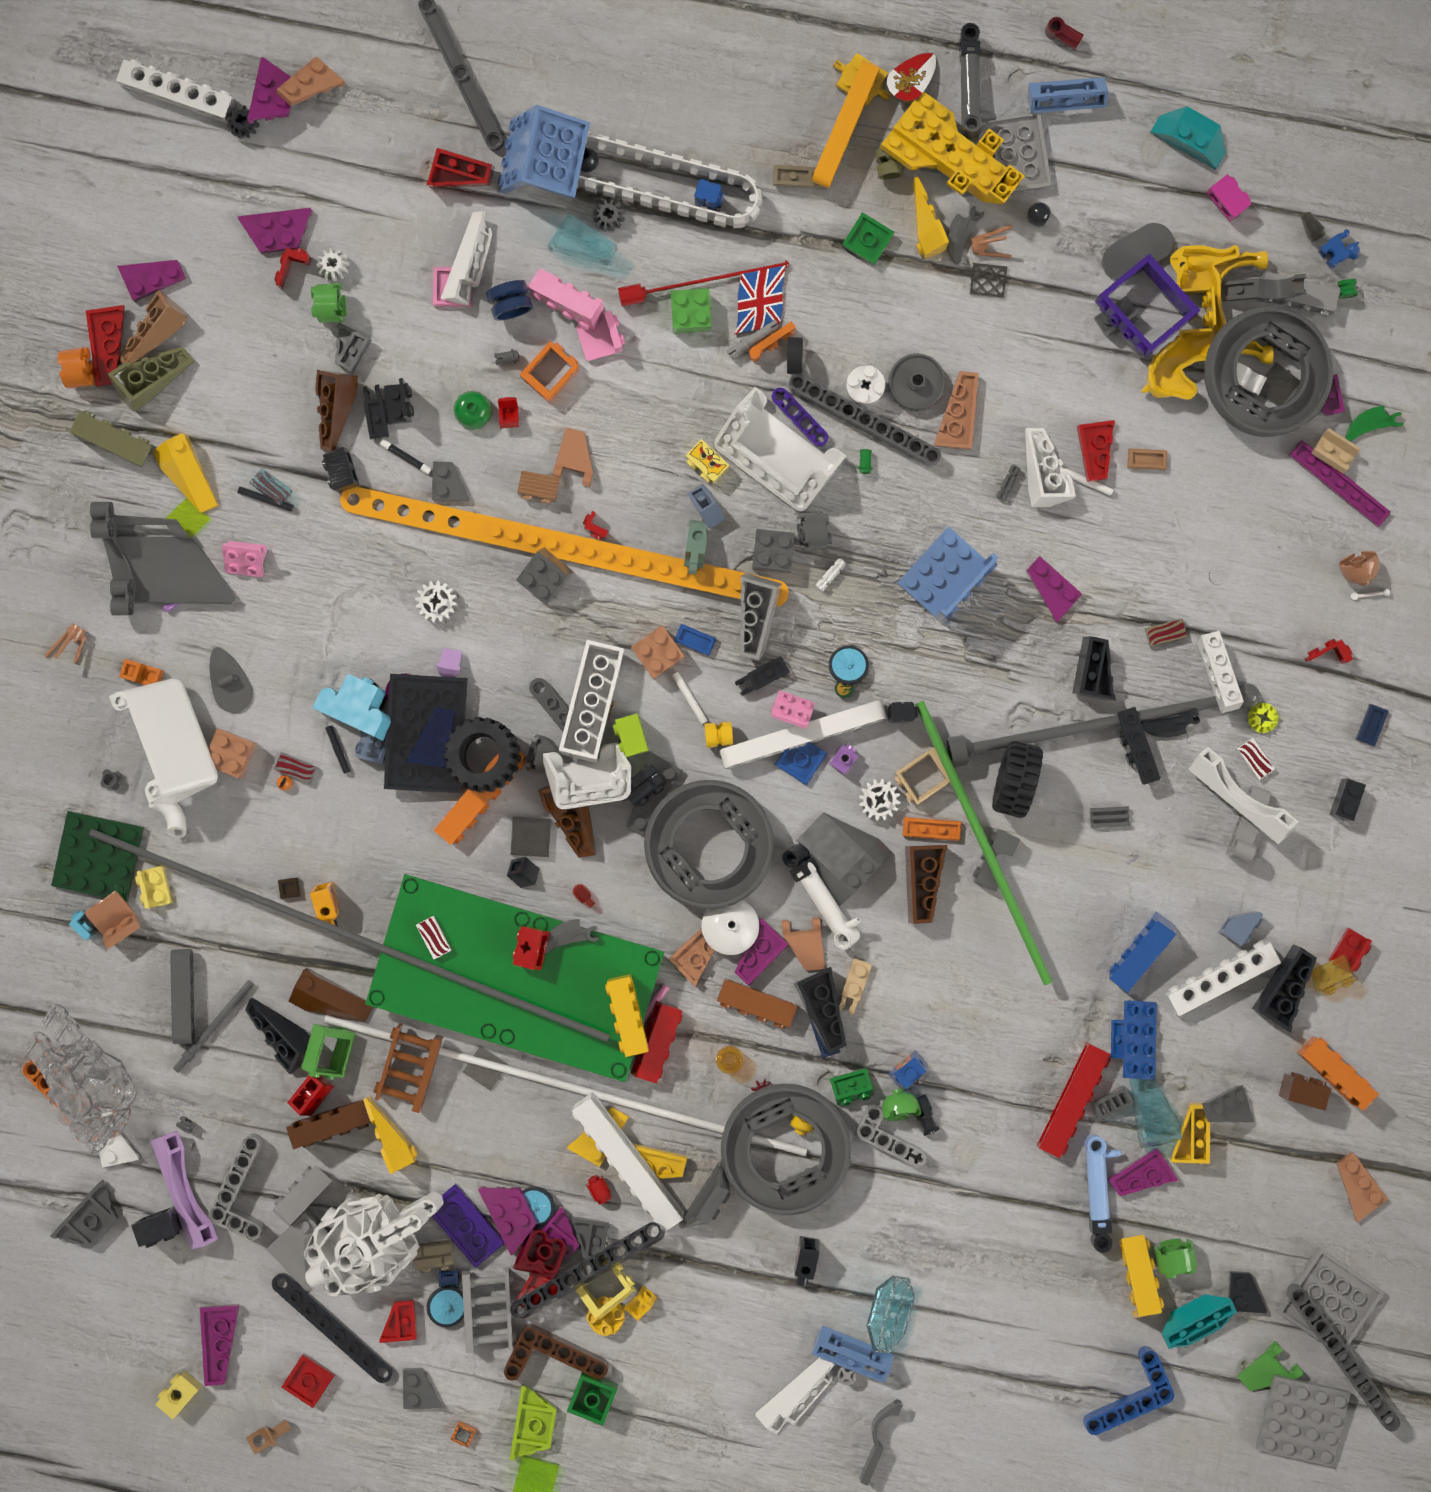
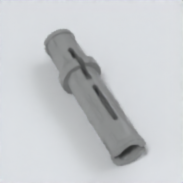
(749, 342)

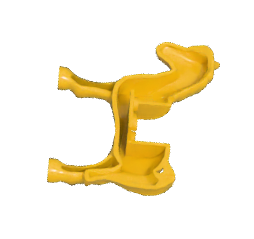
(1200, 275)

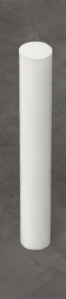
(1095, 485)
(689, 697)

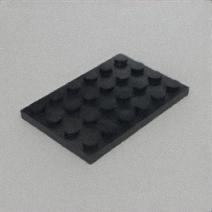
(410, 708)

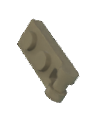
(794, 176)

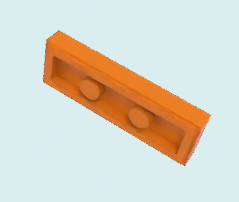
(931, 828)

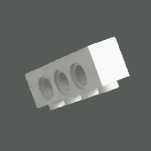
(1220, 672)

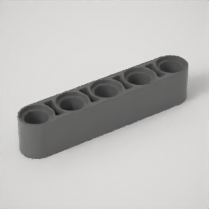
(182, 996)

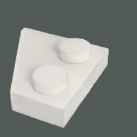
(117, 1152)

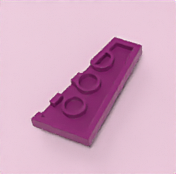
(217, 1337)

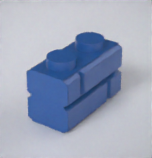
(708, 195)

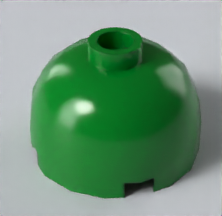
(472, 410)

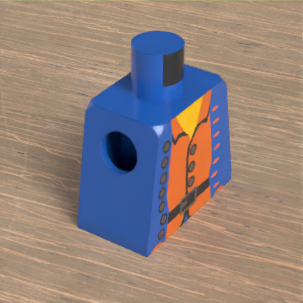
(908, 1070)

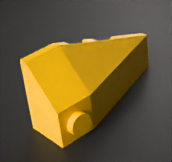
(396, 1148)

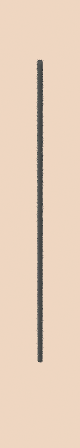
(350, 935)

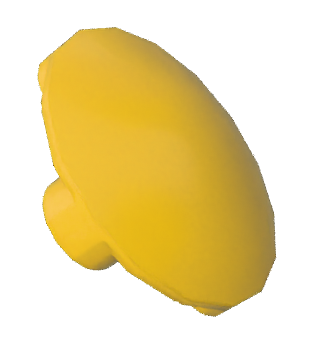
(610, 1322)

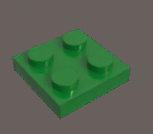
(868, 238)

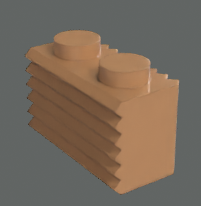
(538, 486)

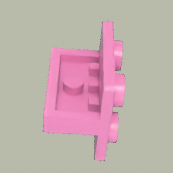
(244, 558)

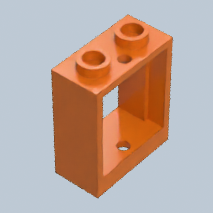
(537, 386)

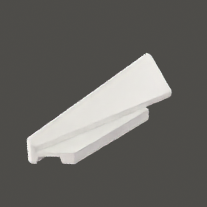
(469, 261)
(796, 1396)

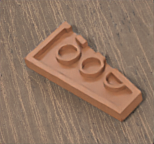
(958, 421)

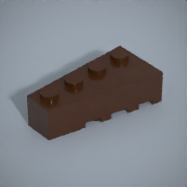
(327, 1124)

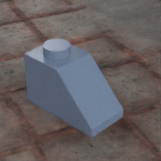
(706, 506)

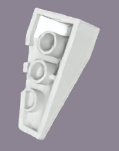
(1046, 477)

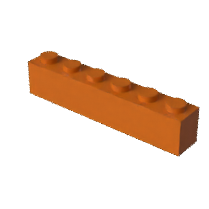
(468, 808)

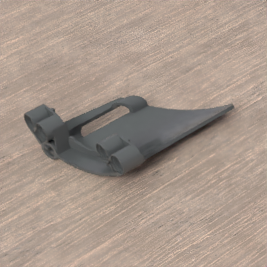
(154, 567)

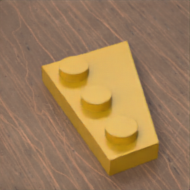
(586, 1146)
(662, 1162)

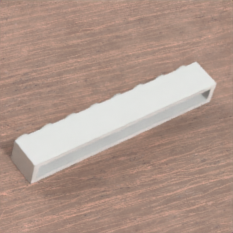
(627, 1161)

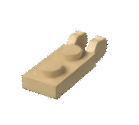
(855, 983)

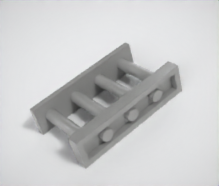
(471, 1320)

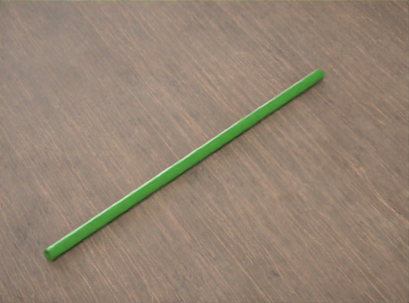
(984, 844)

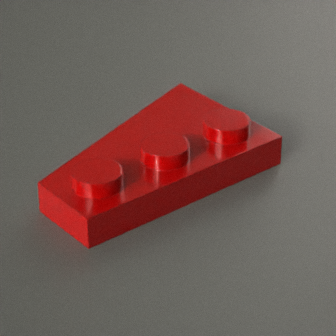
(1095, 448)

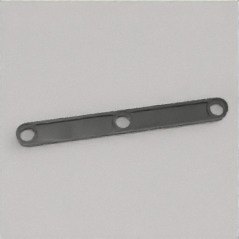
(466, 84)

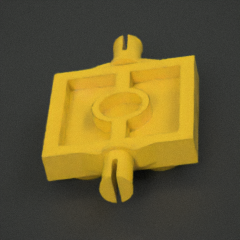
(848, 75)

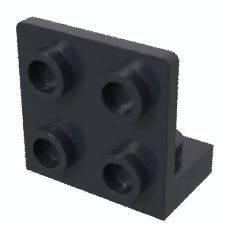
(398, 404)

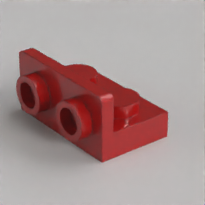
(1353, 947)

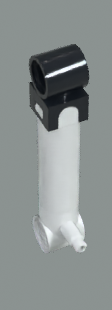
(805, 871)

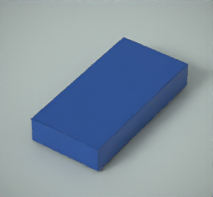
(695, 639)

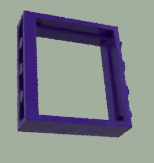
(1167, 286)

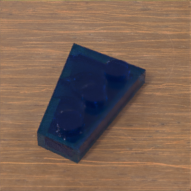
(431, 743)

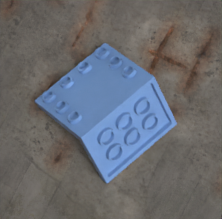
(544, 152)
(946, 574)

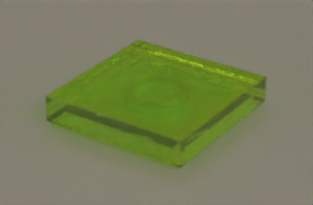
(535, 1475)

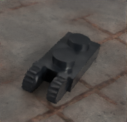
(375, 414)
(764, 675)

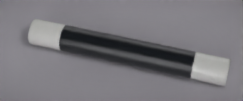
(405, 456)

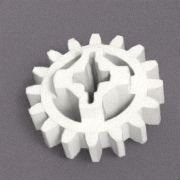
(437, 591)
(887, 804)

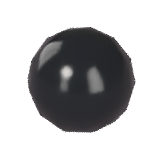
(590, 160)
(1039, 214)

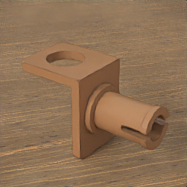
(269, 1435)

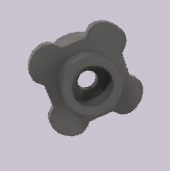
(107, 774)

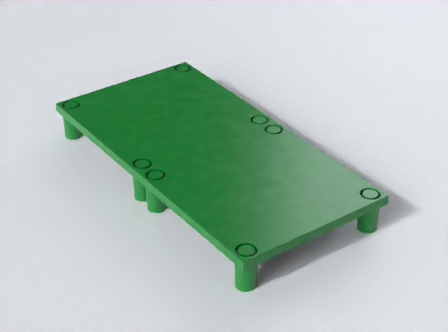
(482, 949)

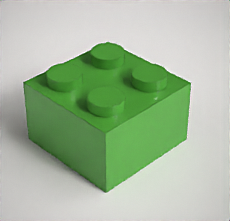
(691, 310)

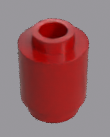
(598, 1189)

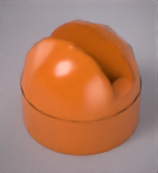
(288, 784)

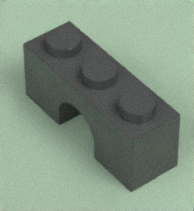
(1000, 843)

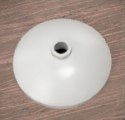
(728, 940)

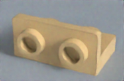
(1335, 450)

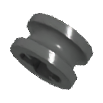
(185, 1124)

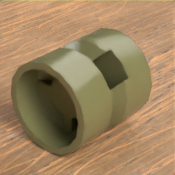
(888, 166)

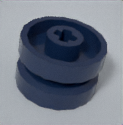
(509, 300)

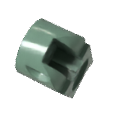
(695, 546)

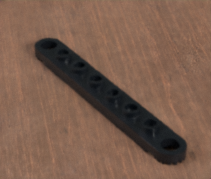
(332, 1327)

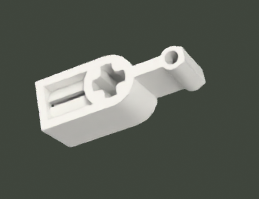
(1249, 380)

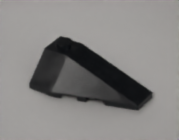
(285, 1036)

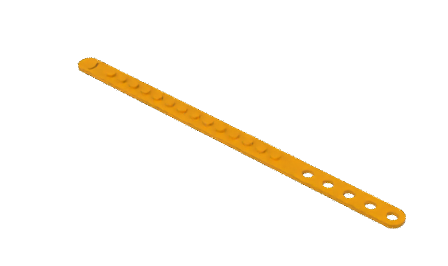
(560, 544)

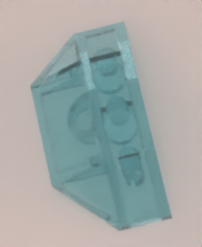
(890, 1313)

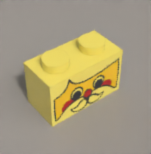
(707, 462)

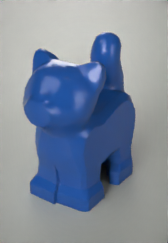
(1338, 251)

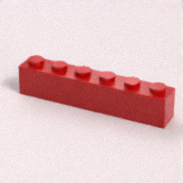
(1073, 1100)

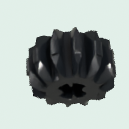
(235, 123)

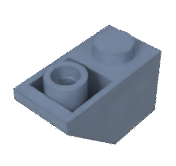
(1238, 927)

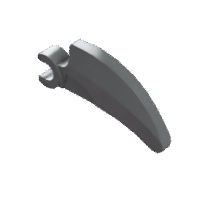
(959, 232)
(568, 933)

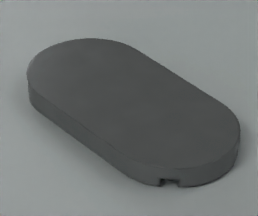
(1128, 251)

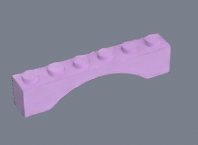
(195, 1224)

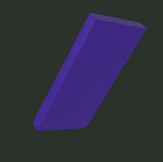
(467, 1226)

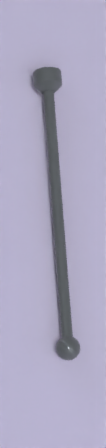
(962, 749)

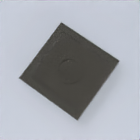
(530, 836)

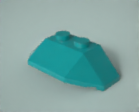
(1192, 135)
(1197, 1320)

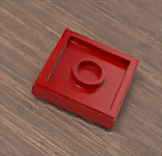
(308, 1380)

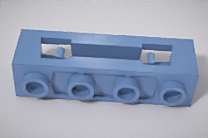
(1067, 95)
(852, 1354)

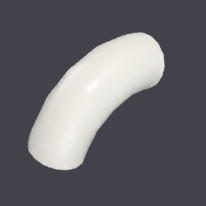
(174, 817)

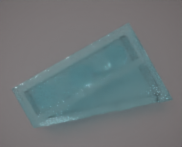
(582, 241)

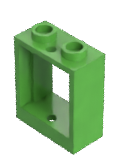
(340, 1054)

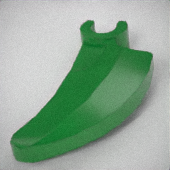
(1371, 420)

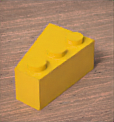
(1195, 1140)

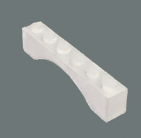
(1213, 772)

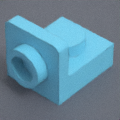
(82, 928)

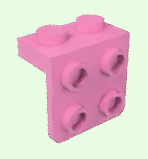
(603, 340)
(792, 709)

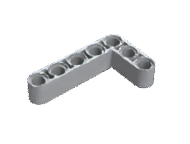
(234, 1189)

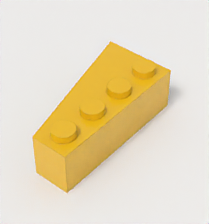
(1140, 1276)

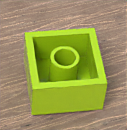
(631, 735)

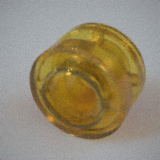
(729, 1068)

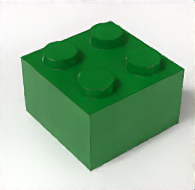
(592, 1398)

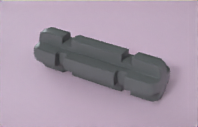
(1008, 483)

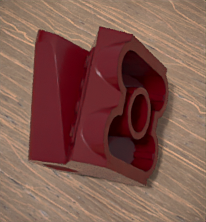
(540, 1254)

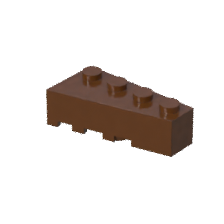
(923, 880)

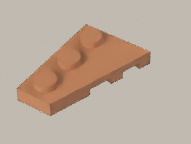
(308, 81)
(692, 957)
(1361, 1189)

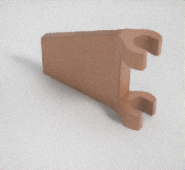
(574, 456)
(806, 944)

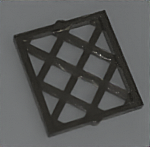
(988, 280)

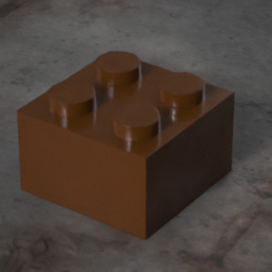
(1304, 1091)

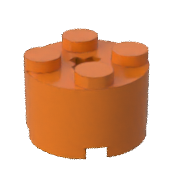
(76, 368)

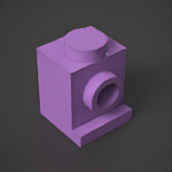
(837, 762)

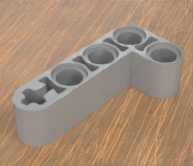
(1245, 831)
(892, 1141)

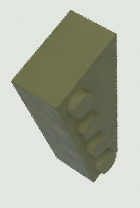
(111, 439)

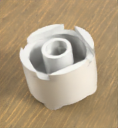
(866, 375)

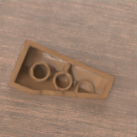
(159, 324)

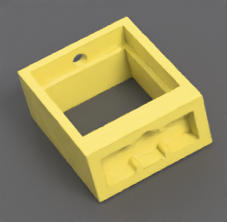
(591, 1303)

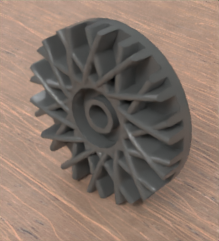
(920, 368)

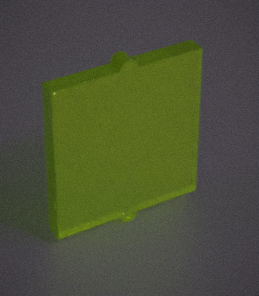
(189, 517)

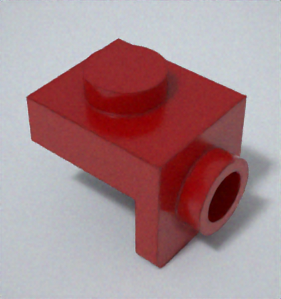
(508, 412)
(596, 531)

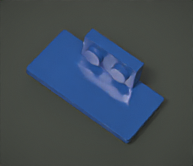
(1136, 1039)

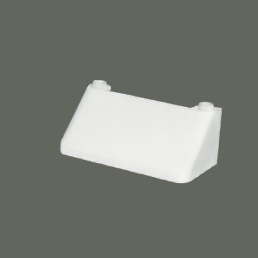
(775, 453)
(169, 740)

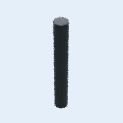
(263, 498)

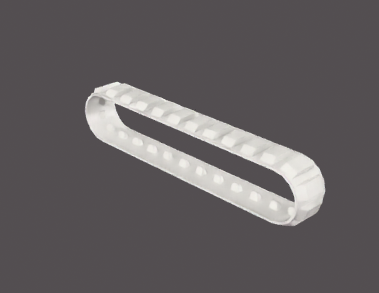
(676, 162)

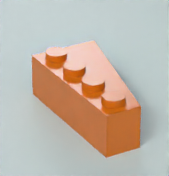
(1337, 1073)

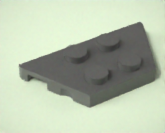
(89, 1219)

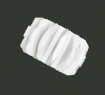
(336, 257)

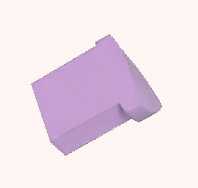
(449, 663)

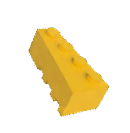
(627, 1015)

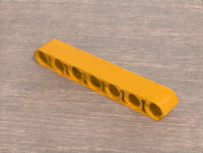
(845, 124)

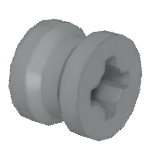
(846, 1377)

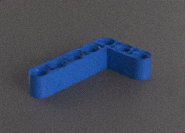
(1135, 1399)

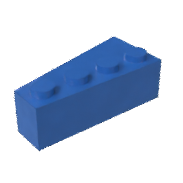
(1142, 952)

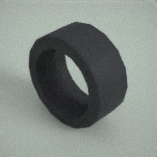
(794, 355)

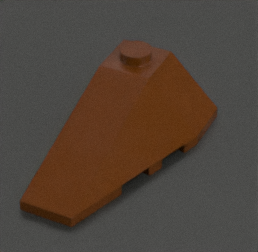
(336, 398)
(573, 822)

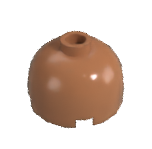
(1360, 568)

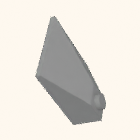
(291, 1244)

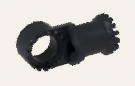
(926, 1119)

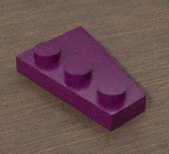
(150, 277)
(1053, 587)
(761, 954)

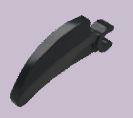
(1171, 726)

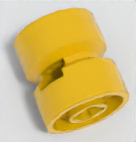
(718, 734)

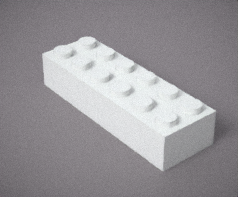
(591, 701)

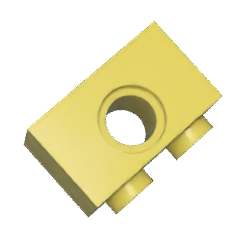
(169, 1402)

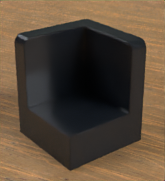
(523, 872)

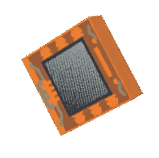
(463, 1434)

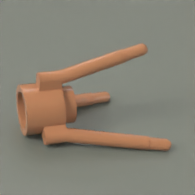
(980, 243)
(72, 633)

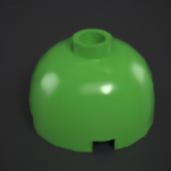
(900, 1106)

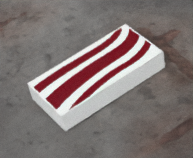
(1255, 758)
(433, 937)

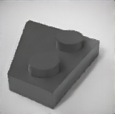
(447, 484)
(418, 1391)

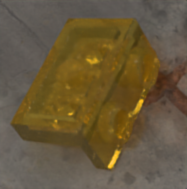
(1333, 976)

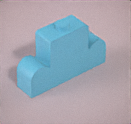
(356, 705)

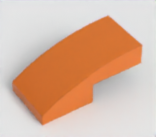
(140, 673)

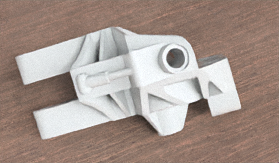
(380, 1233)

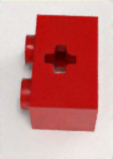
(533, 957)
(310, 1095)

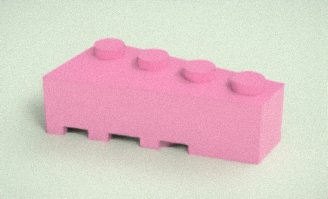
(567, 299)

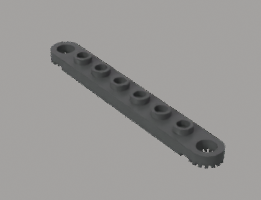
(552, 704)

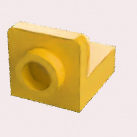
(640, 1303)

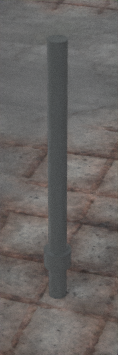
(188, 1055)

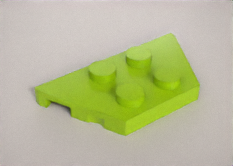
(533, 1424)

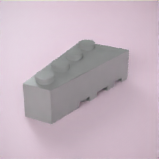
(758, 607)

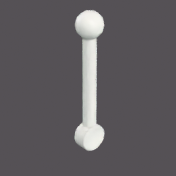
(1354, 596)

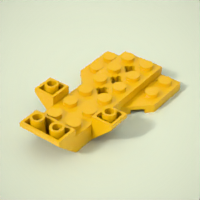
(967, 164)

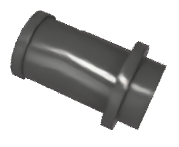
(508, 357)

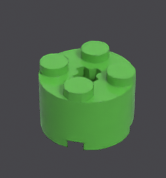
(328, 303)
(1175, 1257)

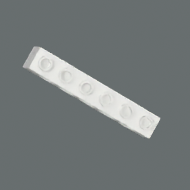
(132, 69)
(1267, 960)

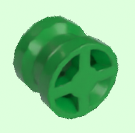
(1347, 288)

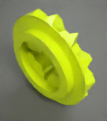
(1255, 721)

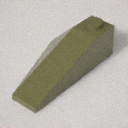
(144, 379)

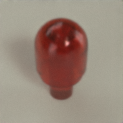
(583, 895)

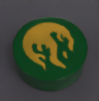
(844, 690)

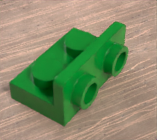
(852, 1087)

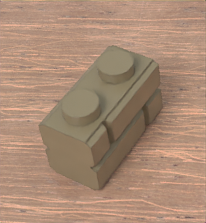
(434, 1255)

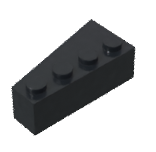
(821, 1004)

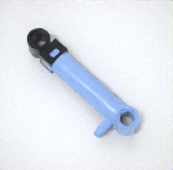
(1099, 1218)

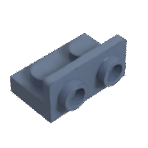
(371, 748)

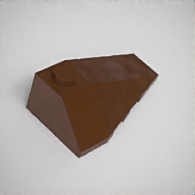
(324, 996)

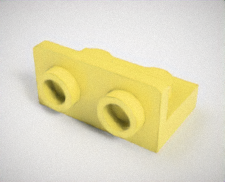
(153, 887)

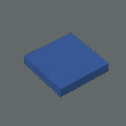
(801, 761)

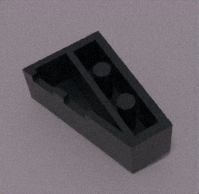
(1094, 670)

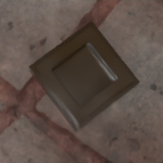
(289, 888)

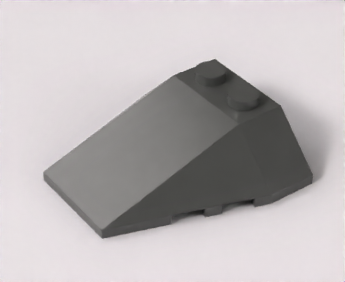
(843, 855)

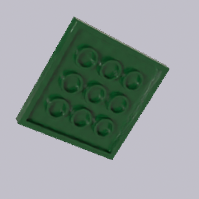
(94, 865)

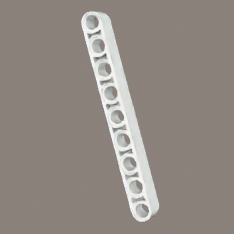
(798, 736)

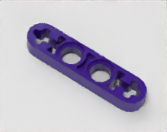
(797, 419)

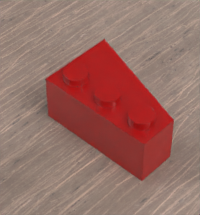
(458, 171)

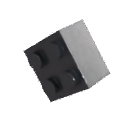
(156, 1227)

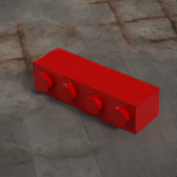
(659, 1035)

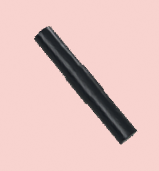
(337, 749)

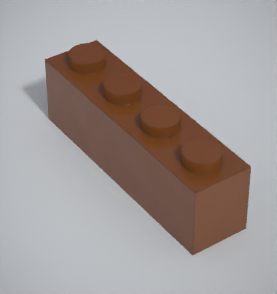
(756, 1002)

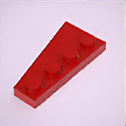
(105, 338)

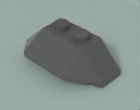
(708, 1199)

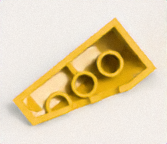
(929, 232)
(181, 465)

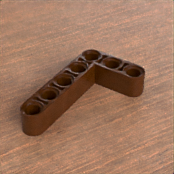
(554, 1352)

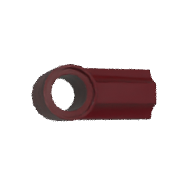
(1065, 35)

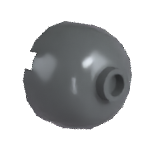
(535, 754)

